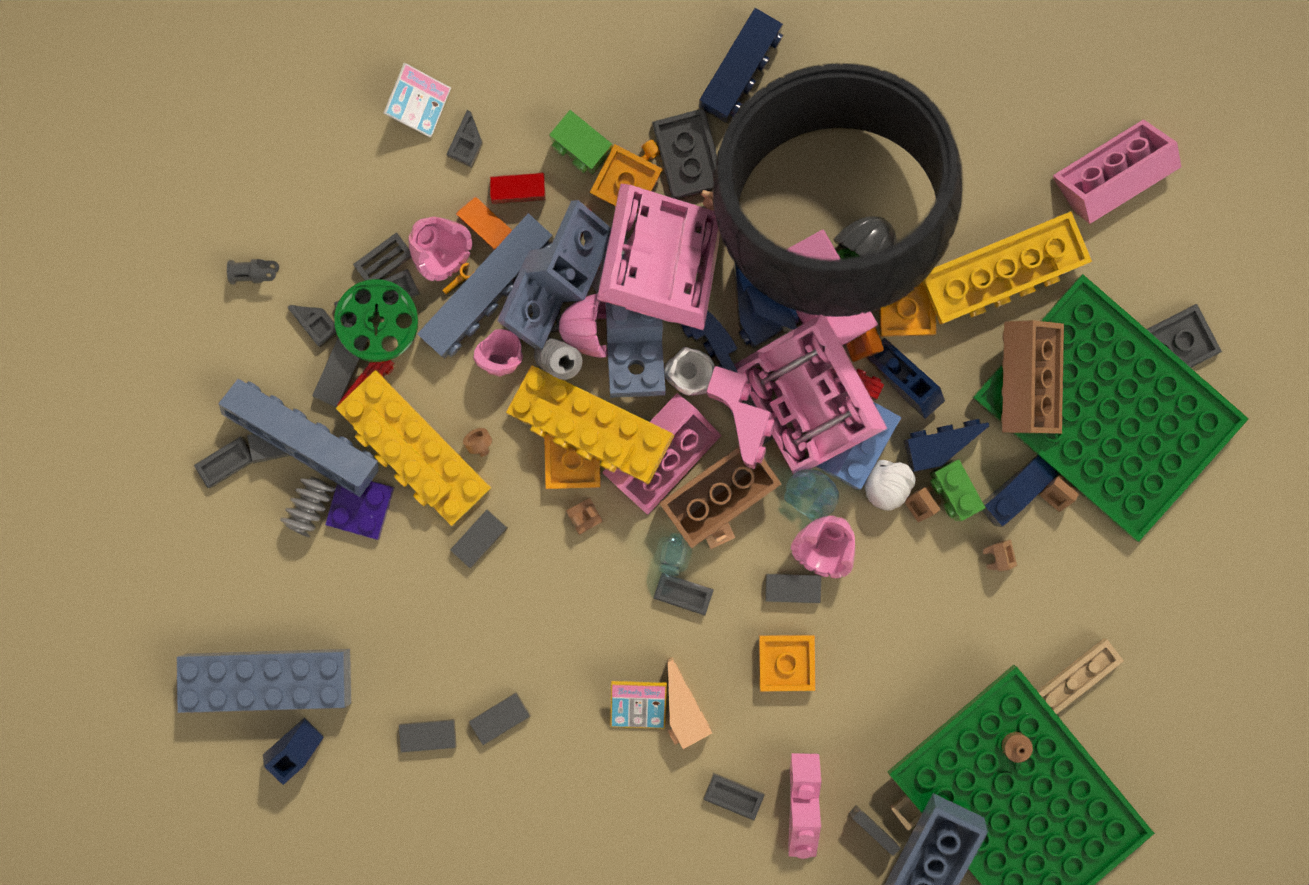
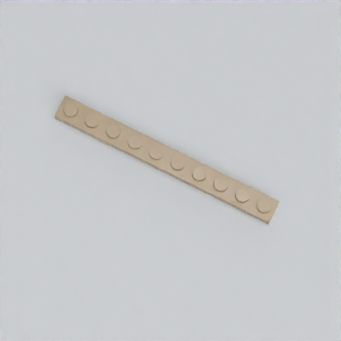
(1057, 693)

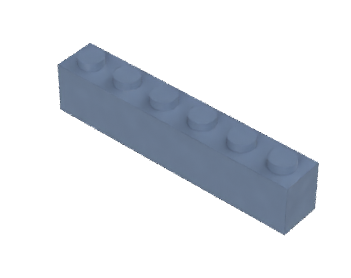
(484, 288)
(299, 437)

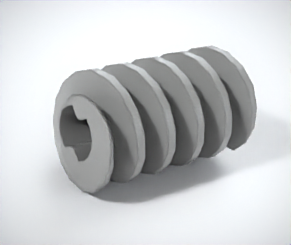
(558, 359)
(307, 505)

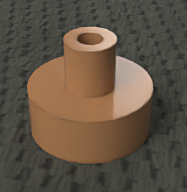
(478, 441)
(1017, 747)

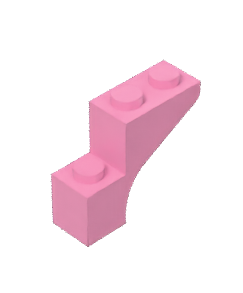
(750, 421)
(804, 805)

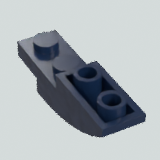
(717, 342)

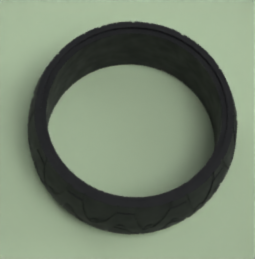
(829, 99)

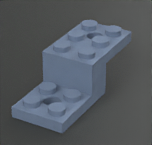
(556, 275)
(630, 341)

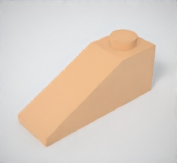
(685, 715)

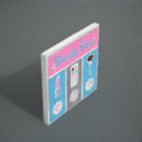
(417, 100)

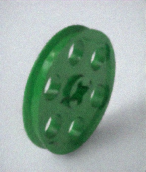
(367, 311)

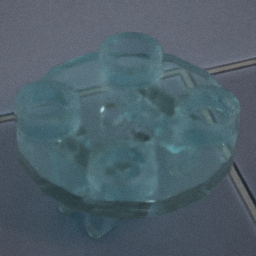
(804, 484)

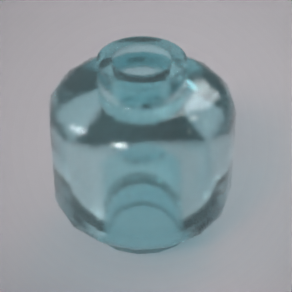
(673, 554)

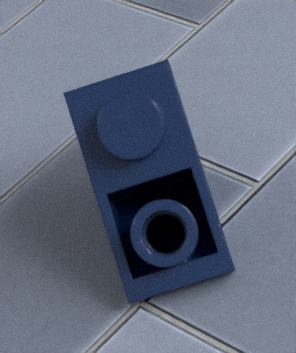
(771, 311)
(292, 751)

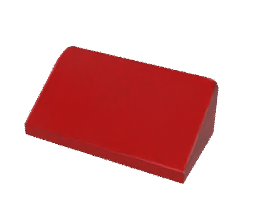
(517, 188)

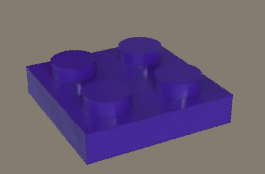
(361, 514)

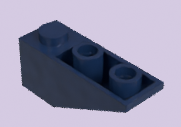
(936, 449)

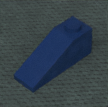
(752, 329)
(907, 379)
(1018, 491)

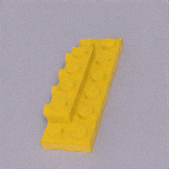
(1006, 269)
(590, 425)
(412, 448)

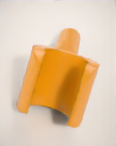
(650, 149)
(458, 280)

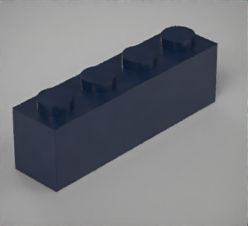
(740, 65)

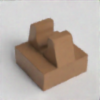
(1059, 494)
(922, 504)
(584, 516)
(1003, 554)

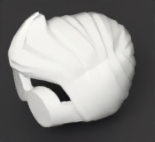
(689, 371)
(889, 484)

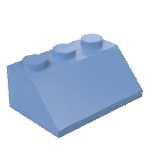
(857, 462)

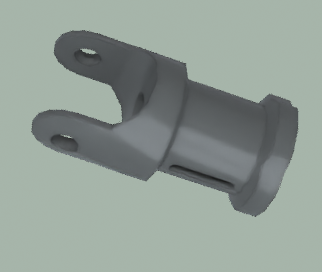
(251, 271)

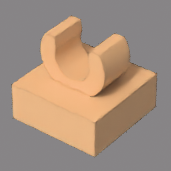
(720, 536)

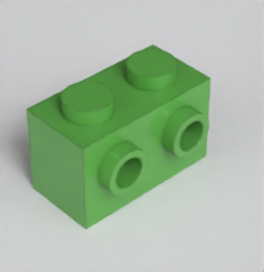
(580, 142)
(956, 490)

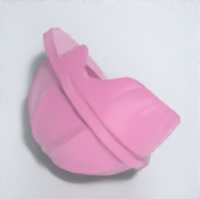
(499, 353)

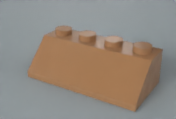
(1032, 377)
(718, 496)

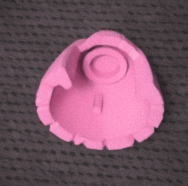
(439, 247)
(579, 328)
(826, 547)

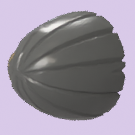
(867, 235)

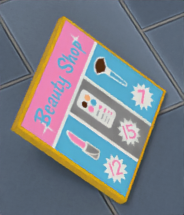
(638, 704)

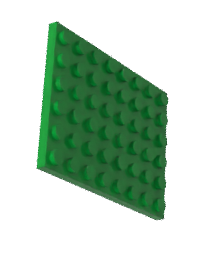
(1131, 413)
(1045, 816)

